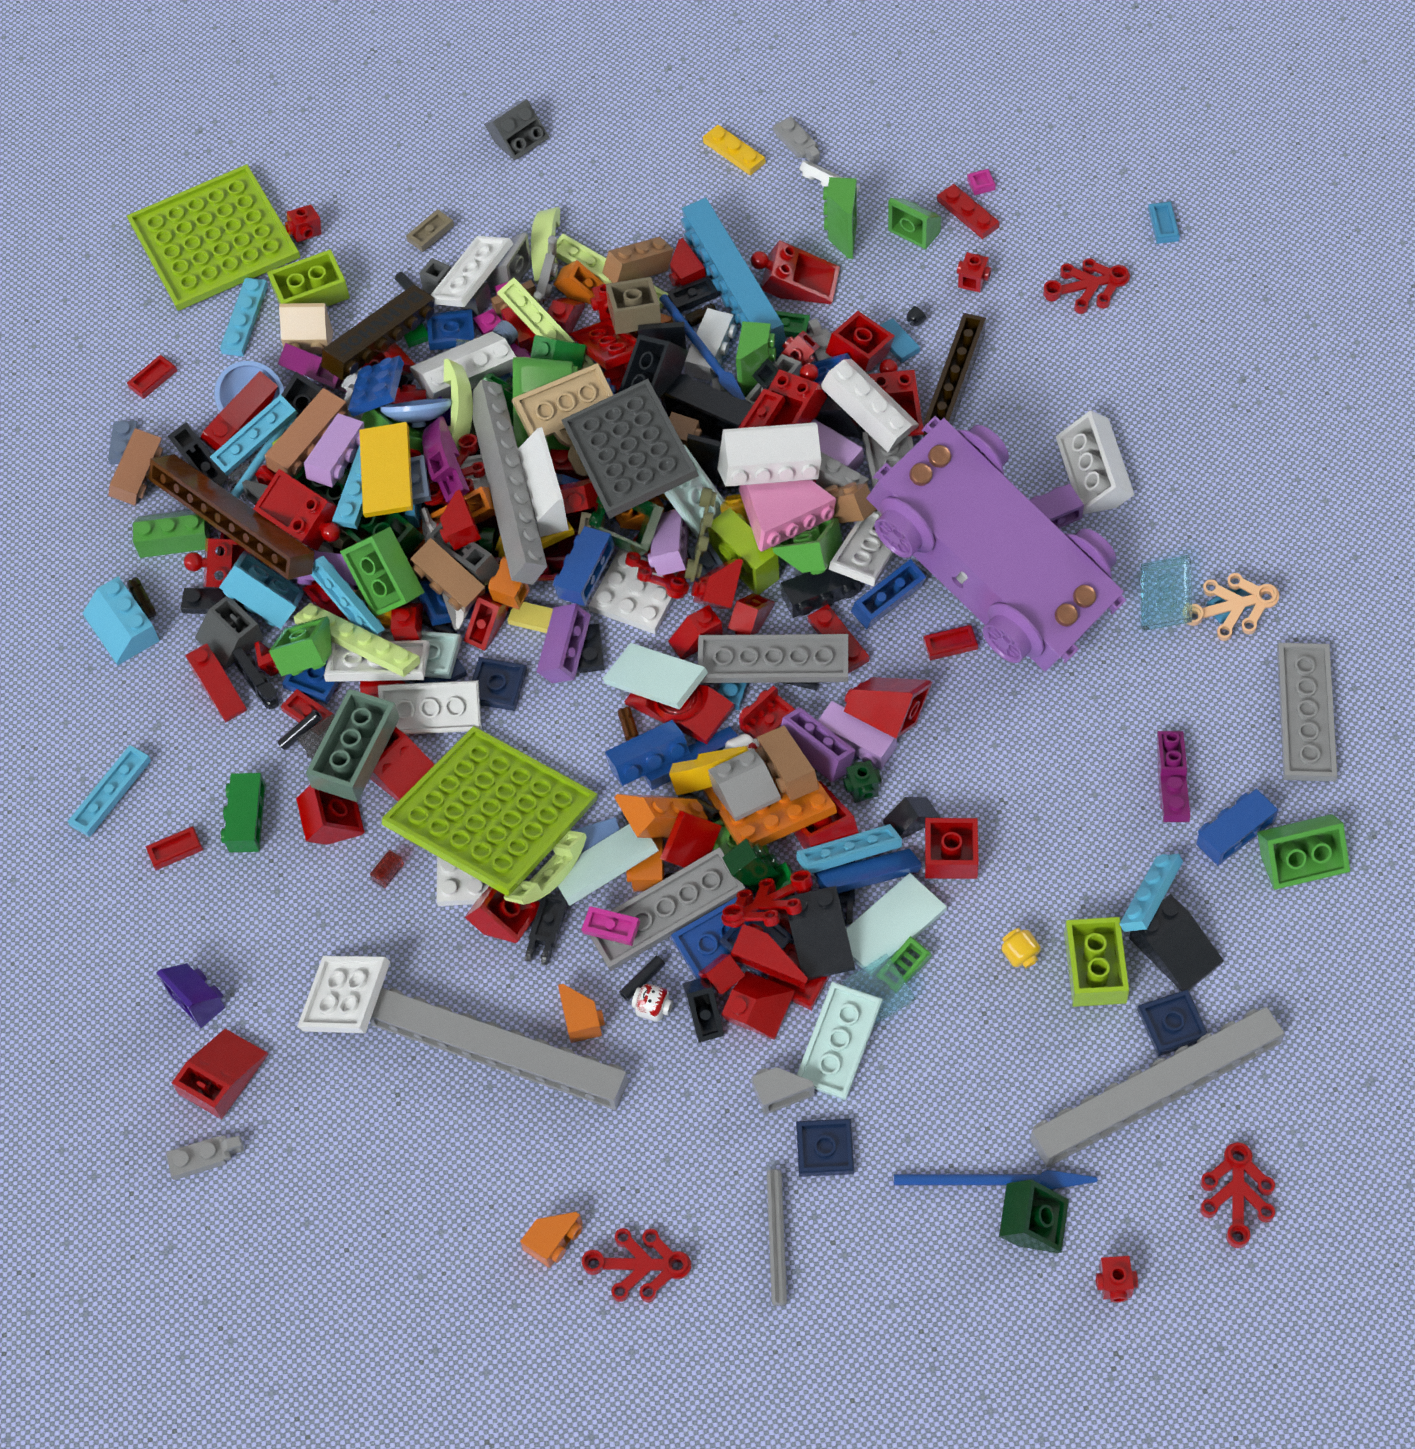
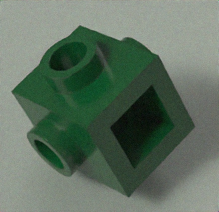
(862, 781)

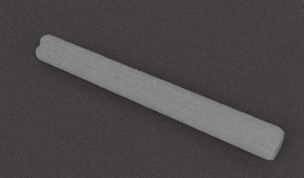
(776, 1238)

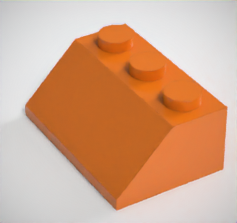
(655, 815)

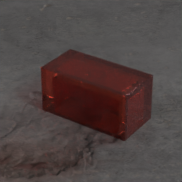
(387, 869)

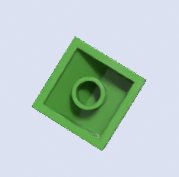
(913, 222)
(302, 647)

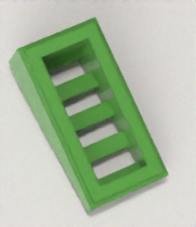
(918, 963)

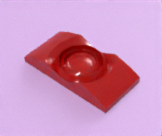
(698, 716)

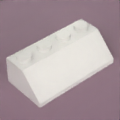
(478, 357)
(868, 404)
(769, 454)
(1094, 463)
(542, 485)

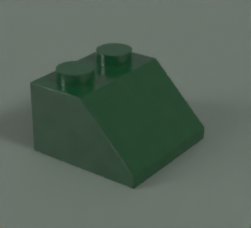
(1033, 1216)

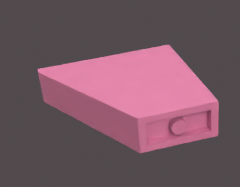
(785, 509)

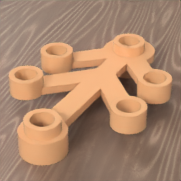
(1236, 604)

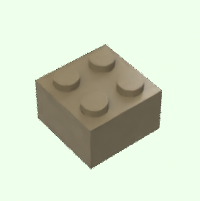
(632, 304)

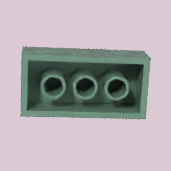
(353, 745)

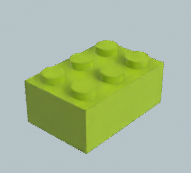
(310, 281)
(735, 540)
(1096, 961)

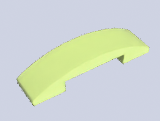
(543, 227)
(460, 400)
(553, 872)

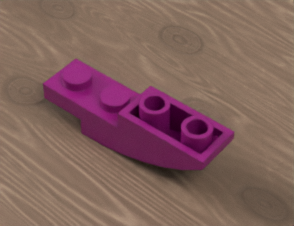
(308, 365)
(441, 459)
(1172, 776)

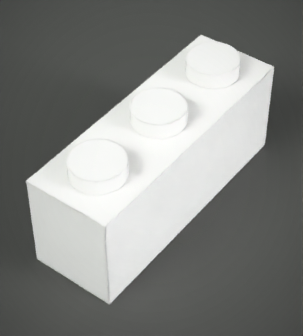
(715, 332)

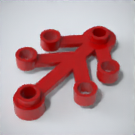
(1114, 277)
(468, 447)
(675, 586)
(767, 899)
(1238, 1190)
(641, 1264)

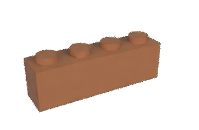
(304, 433)

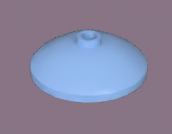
(236, 377)
(417, 411)

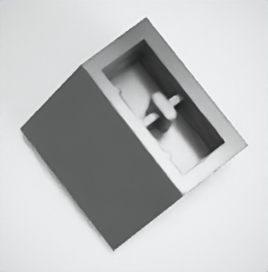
(517, 129)
(227, 629)

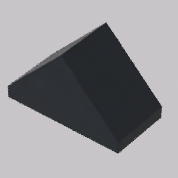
(910, 815)

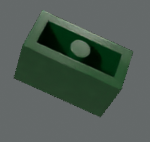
(752, 864)

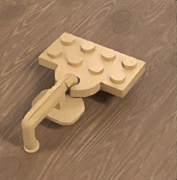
(558, 400)

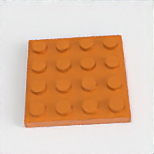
(776, 819)

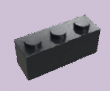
(815, 591)

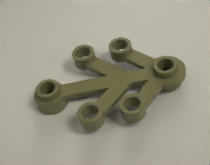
(693, 568)

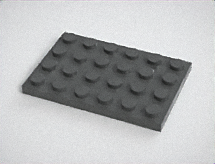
(629, 448)

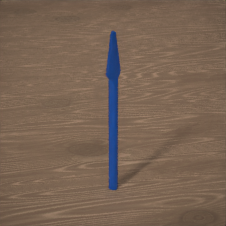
(725, 379)
(1047, 1178)

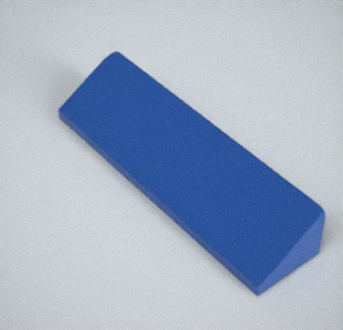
(717, 742)
(869, 871)

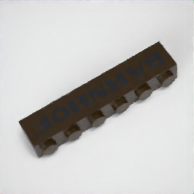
(377, 332)
(957, 369)

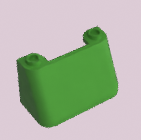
(529, 375)

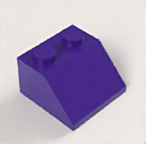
(192, 992)

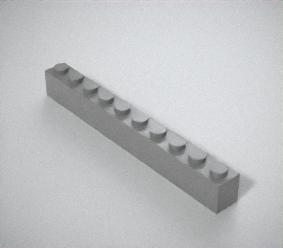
(507, 484)
(500, 1048)
(1156, 1086)

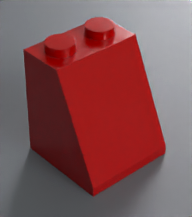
(888, 703)

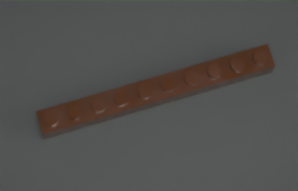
(232, 516)

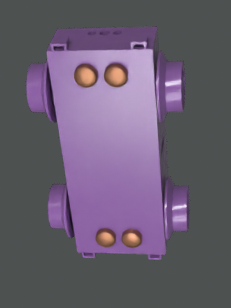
(994, 545)

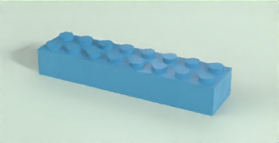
(728, 269)

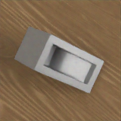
(780, 1089)

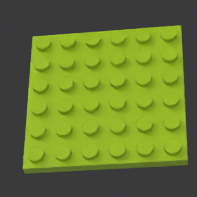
(212, 237)
(490, 810)

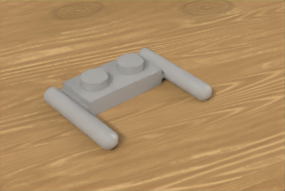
(549, 269)

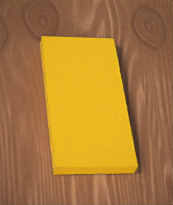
(386, 469)

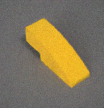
(694, 775)

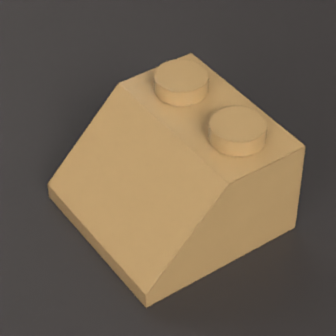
(305, 326)

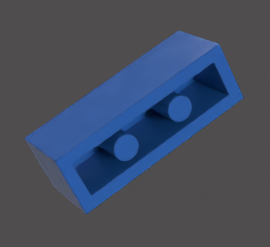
(583, 565)
(888, 594)
(647, 752)
(1236, 826)

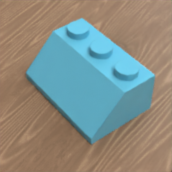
(261, 590)
(119, 621)

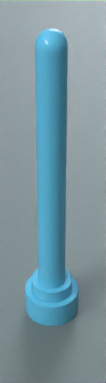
(258, 460)

